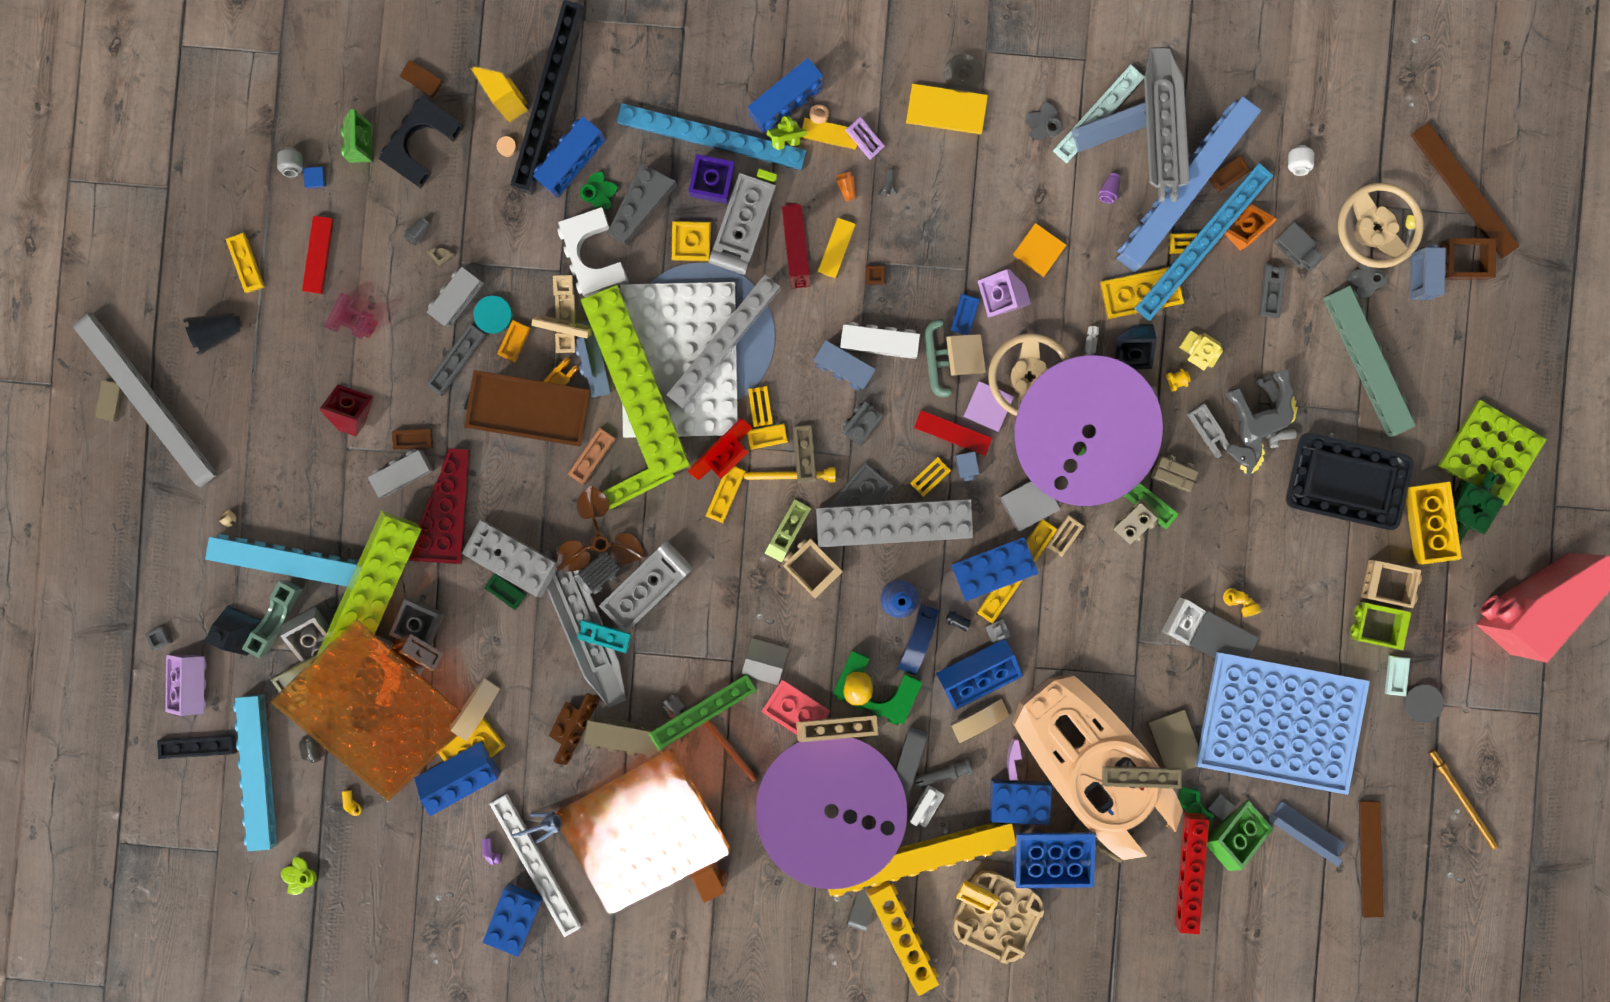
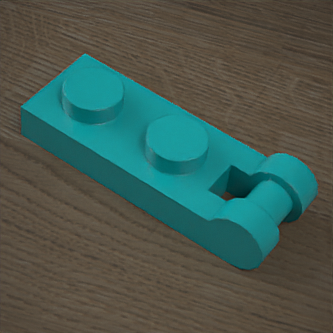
(604, 636)

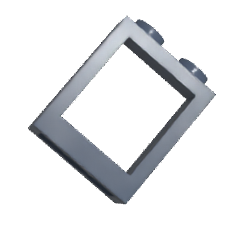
(1427, 273)

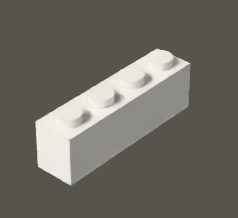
(880, 341)

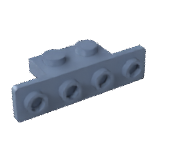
(592, 364)

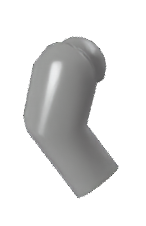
(1282, 435)

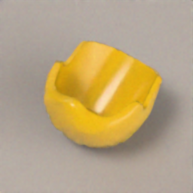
(858, 688)

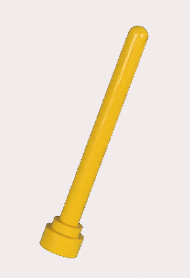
(828, 474)

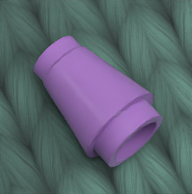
(1109, 190)

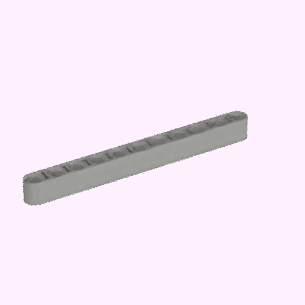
(144, 399)

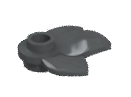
(1041, 120)
(1364, 280)

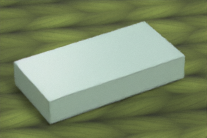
(1397, 675)

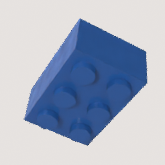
(1020, 801)
(513, 920)

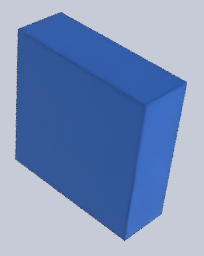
(314, 177)

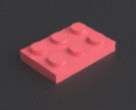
(792, 705)

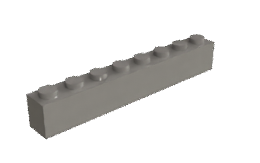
(724, 341)

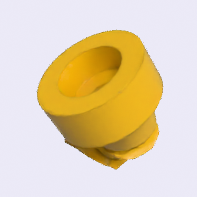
(1235, 597)

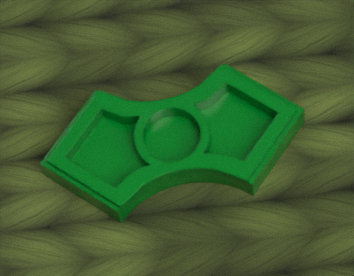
(1190, 801)

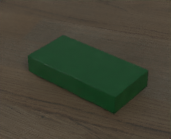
(505, 591)

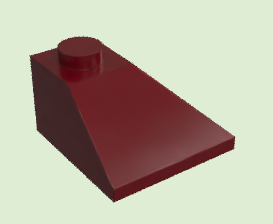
(347, 409)

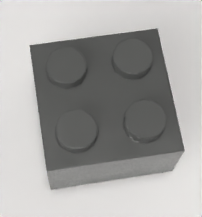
(417, 620)

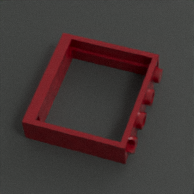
(795, 245)

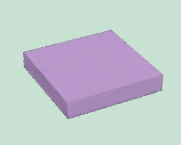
(985, 409)

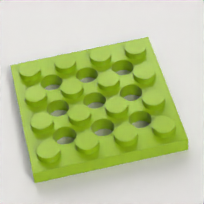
(1497, 422)

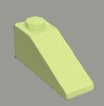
(787, 530)

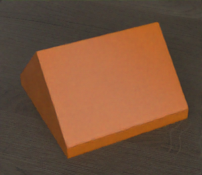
(1249, 226)

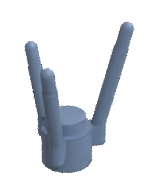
(551, 823)

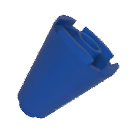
(893, 592)

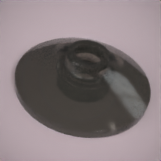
(963, 64)

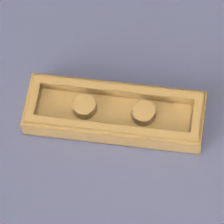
(562, 326)

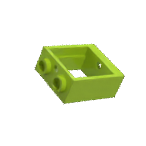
(1399, 628)

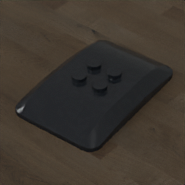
(1349, 481)

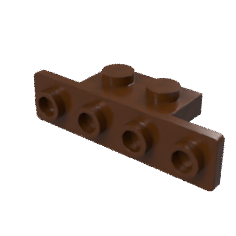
(571, 725)

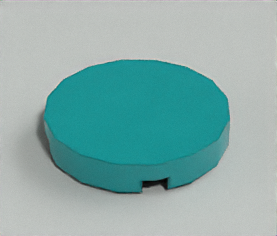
(493, 314)

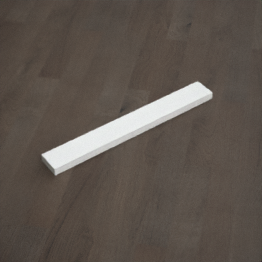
(536, 866)

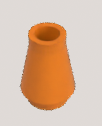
(847, 185)

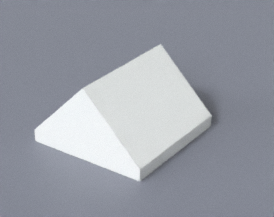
(1184, 621)

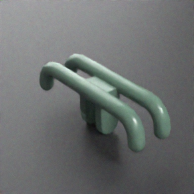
(931, 359)

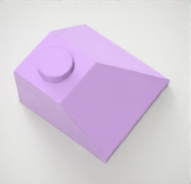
(1003, 293)

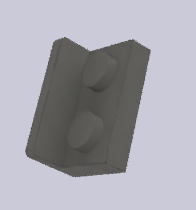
(862, 423)

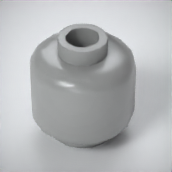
(290, 162)

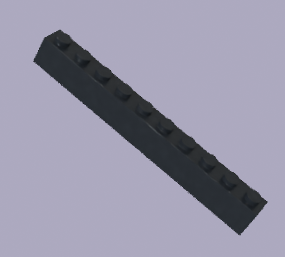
(548, 96)

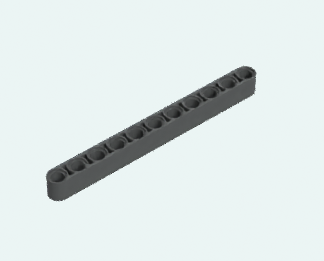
(906, 770)

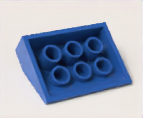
(1054, 860)

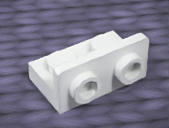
(926, 806)

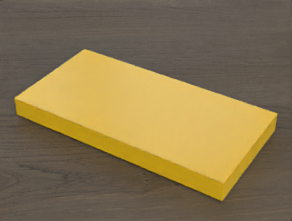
(946, 109)
(1126, 292)

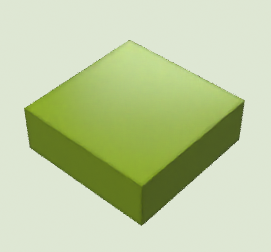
(767, 176)

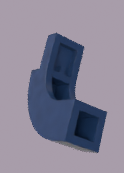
(918, 640)

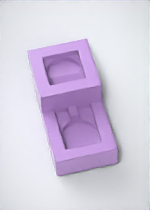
(1013, 754)

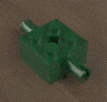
(1485, 506)

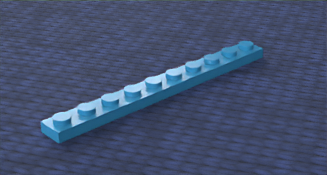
(710, 136)
(1203, 242)

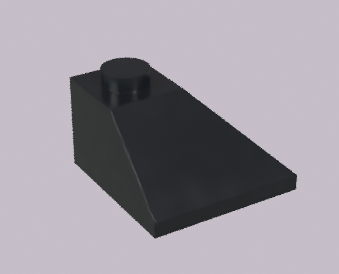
(1137, 346)
(232, 630)

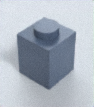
(967, 466)

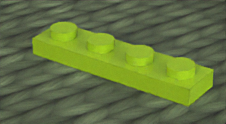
(632, 488)

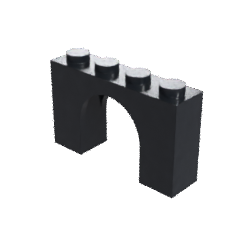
(423, 115)

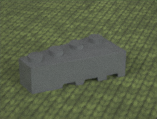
(642, 199)

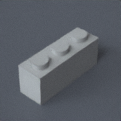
(454, 297)
(400, 473)

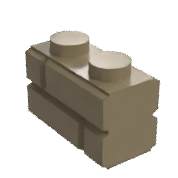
(1174, 473)

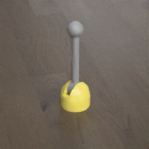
(1410, 225)

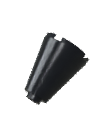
(211, 330)

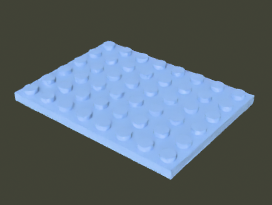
(1282, 723)

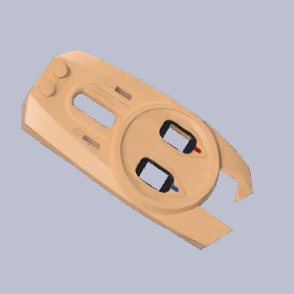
(1083, 765)

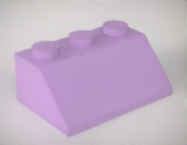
(185, 684)

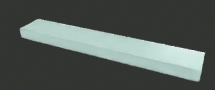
(1102, 108)

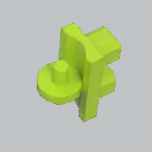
(786, 131)

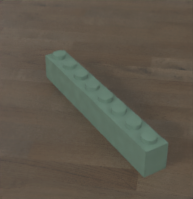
(1369, 361)

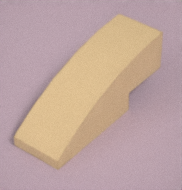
(474, 709)
(979, 720)

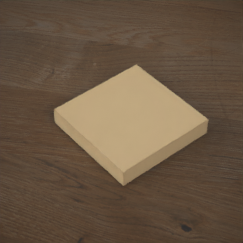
(965, 354)

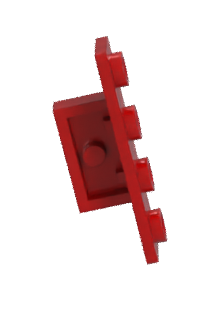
(723, 453)

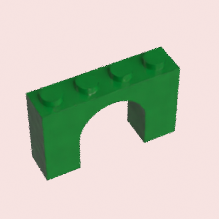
(894, 708)

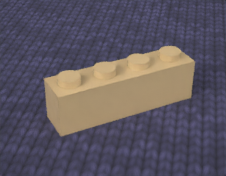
(837, 728)

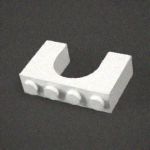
(575, 232)

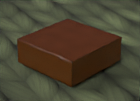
(875, 274)

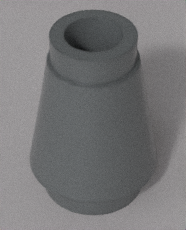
(416, 232)

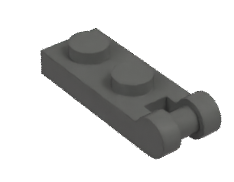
(1272, 291)

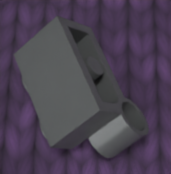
(1299, 246)

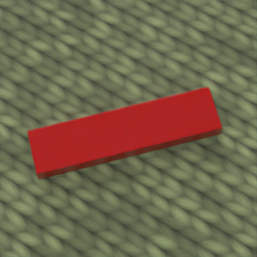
(317, 255)
(952, 433)

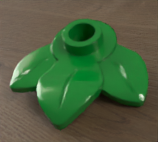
(601, 190)

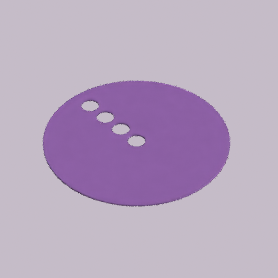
(1083, 393)
(826, 849)

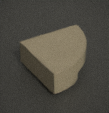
(440, 255)

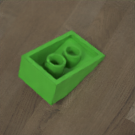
(357, 138)
(1239, 837)

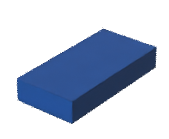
(965, 314)

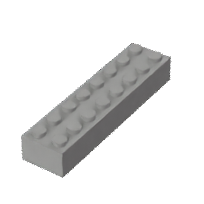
(894, 522)

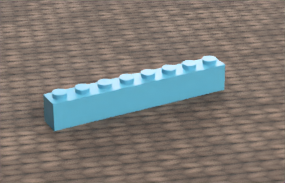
(279, 560)
(255, 772)

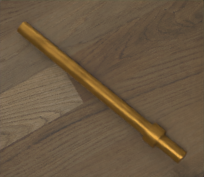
(1443, 768)

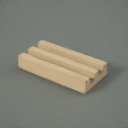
(1074, 522)

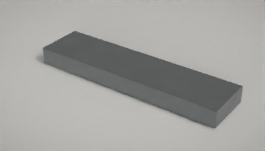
(456, 359)

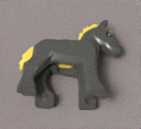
(1262, 423)

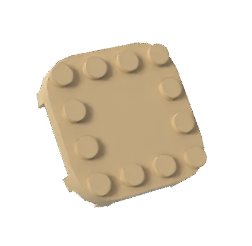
(1010, 924)

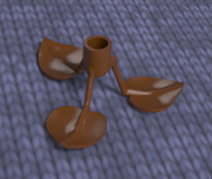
(573, 555)

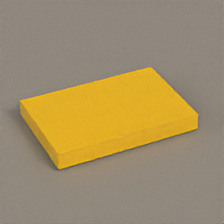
(483, 733)

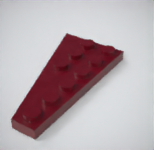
(445, 513)

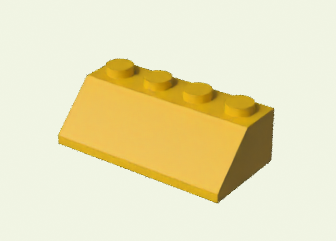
(502, 93)
(1432, 523)

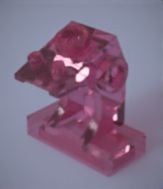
(343, 314)

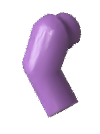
(488, 854)

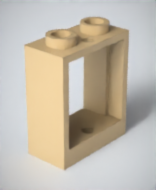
(1372, 580)
(825, 582)

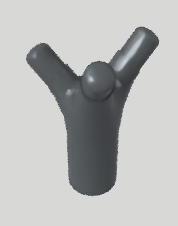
(888, 186)

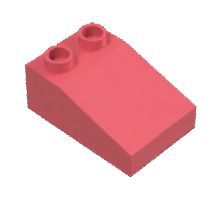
(1547, 607)

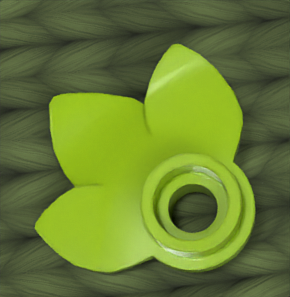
(296, 875)

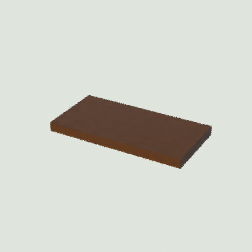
(526, 408)

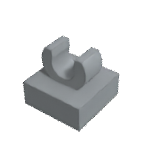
(997, 631)

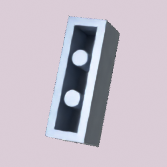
(843, 366)

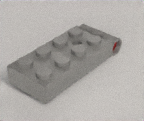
(744, 215)
(517, 561)
(638, 592)

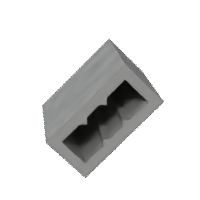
(1028, 505)

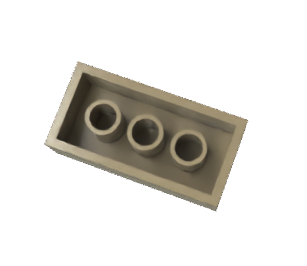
(621, 735)

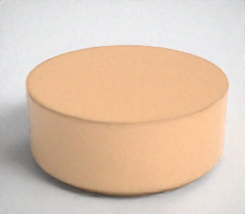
(819, 114)
(506, 146)

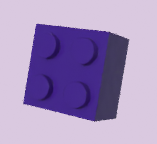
(712, 179)

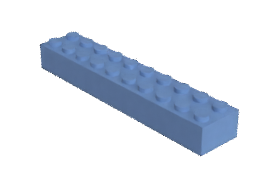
(1202, 165)

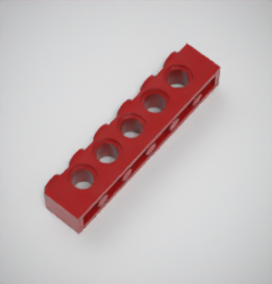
(1191, 873)

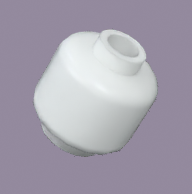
(1301, 160)

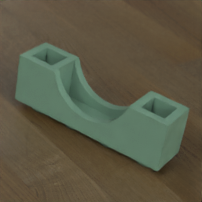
(265, 634)

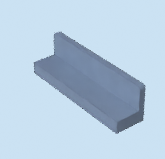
(1110, 127)
(1307, 832)

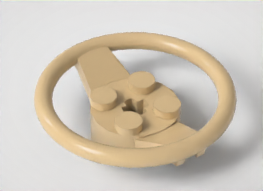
(1384, 238)
(1028, 362)

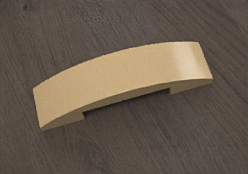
(565, 310)

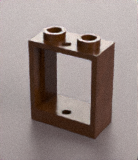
(1487, 258)

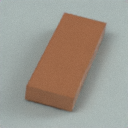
(591, 456)

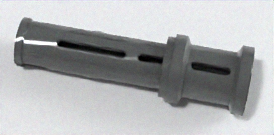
(953, 771)

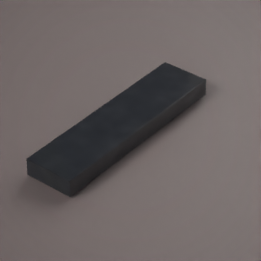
(196, 746)

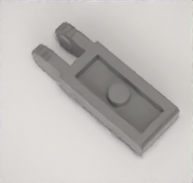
(1208, 428)

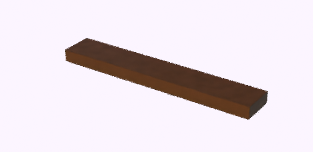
(1371, 858)

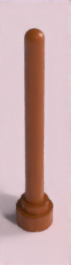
(731, 750)

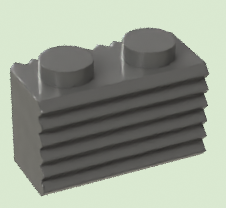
(596, 573)

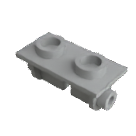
(672, 707)

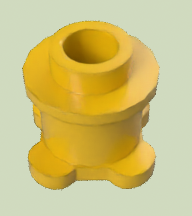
(1178, 379)

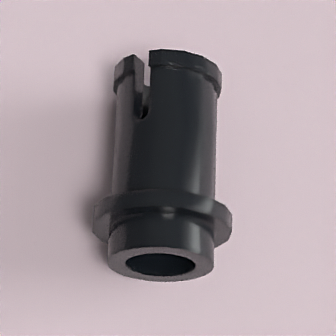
(958, 621)

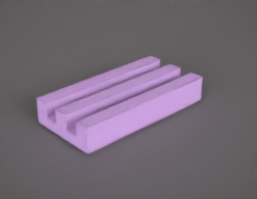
(859, 142)

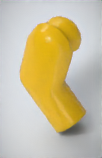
(349, 804)

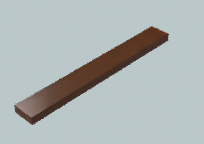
(1464, 189)

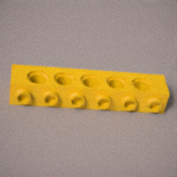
(923, 980)

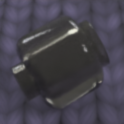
(311, 749)

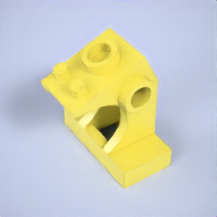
(1202, 348)

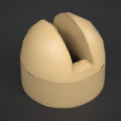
(227, 517)

